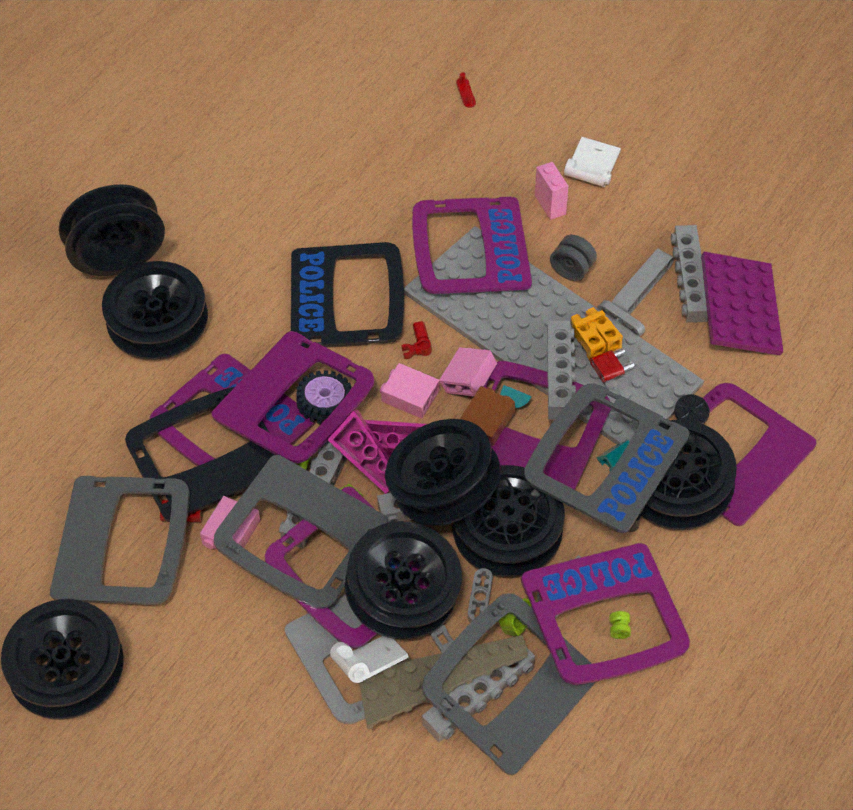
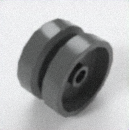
(573, 257)

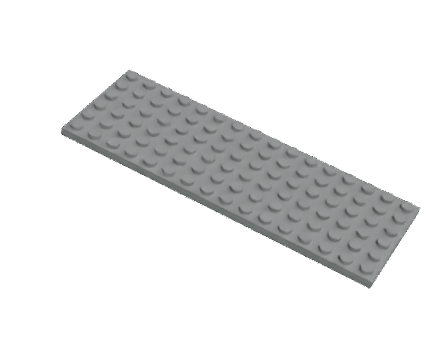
(516, 331)

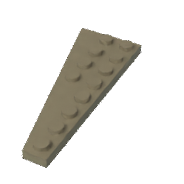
(401, 685)

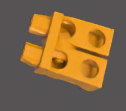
(596, 332)

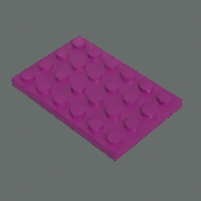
(741, 303)

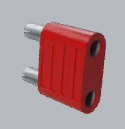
(608, 366)

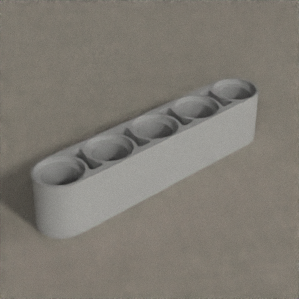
(643, 281)

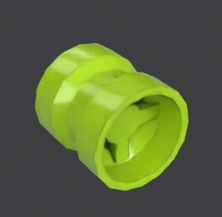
(620, 626)

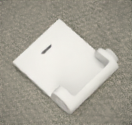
(592, 162)
(367, 659)

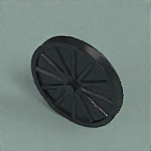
(692, 408)

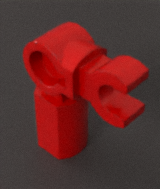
(423, 344)

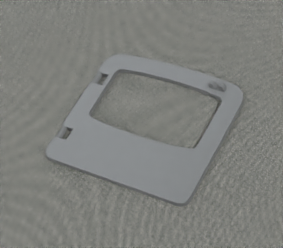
(314, 646)

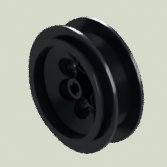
(111, 229)
(155, 310)
(443, 472)
(690, 503)
(405, 546)
(505, 552)
(32, 642)

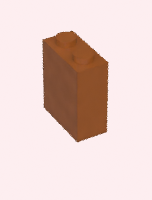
(490, 412)

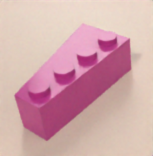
(391, 433)
(362, 448)

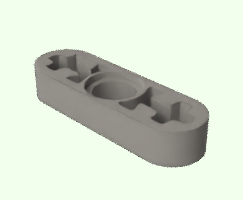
(622, 317)
(476, 588)

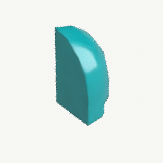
(519, 397)
(612, 455)

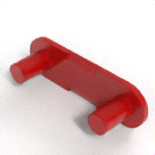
(465, 91)

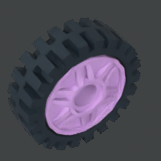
(321, 394)

